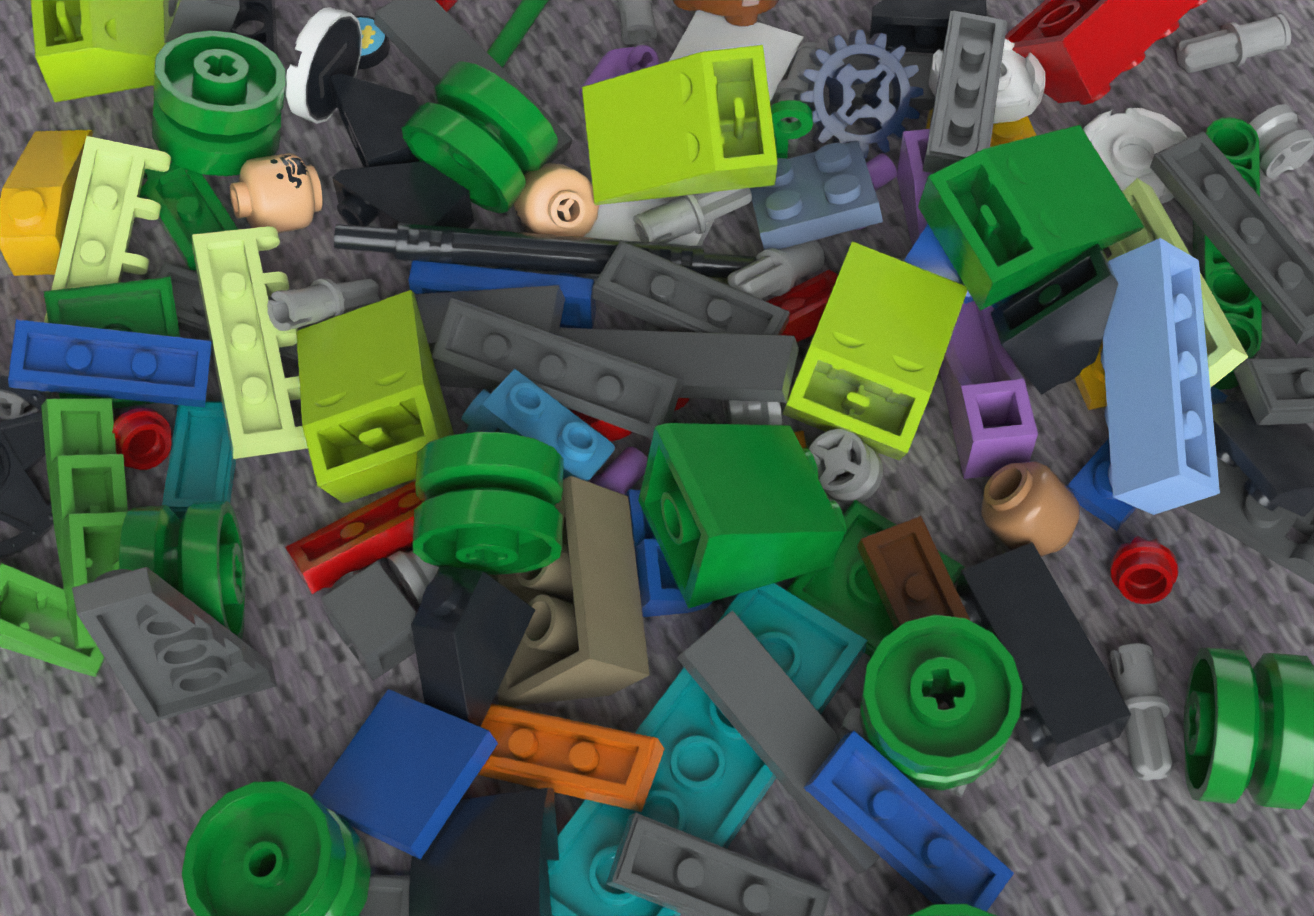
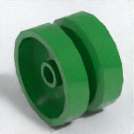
(217, 101)
(481, 135)
(488, 503)
(194, 556)
(947, 662)
(1250, 728)
(274, 855)

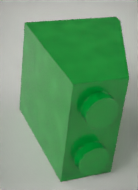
(736, 507)

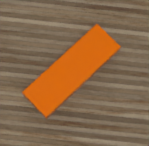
(571, 757)

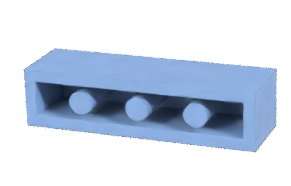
(1158, 382)

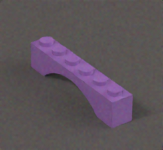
(979, 379)

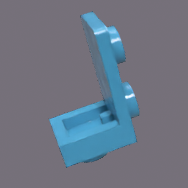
(529, 411)

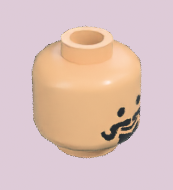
(277, 193)
(542, 197)

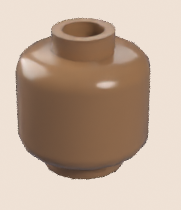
(1028, 506)

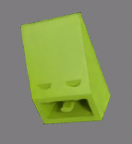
(96, 45)
(682, 128)
(877, 351)
(369, 397)

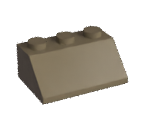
(586, 607)

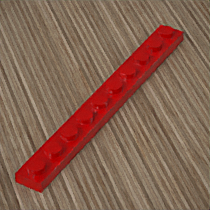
(388, 522)

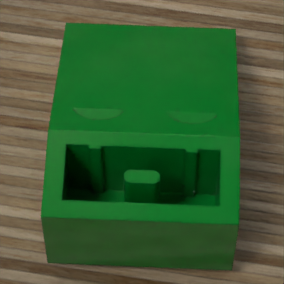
(1024, 211)

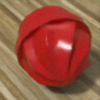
(142, 438)
(1144, 570)

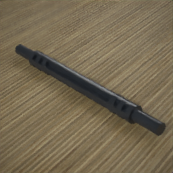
(520, 249)

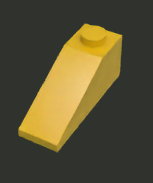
(39, 200)

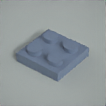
(816, 197)

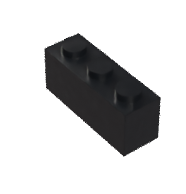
(1066, 689)

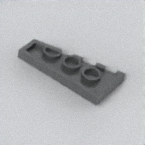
(166, 646)

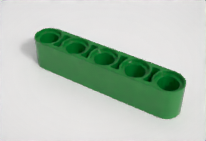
(1237, 301)

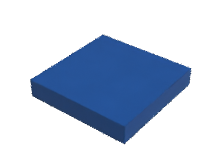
(405, 772)

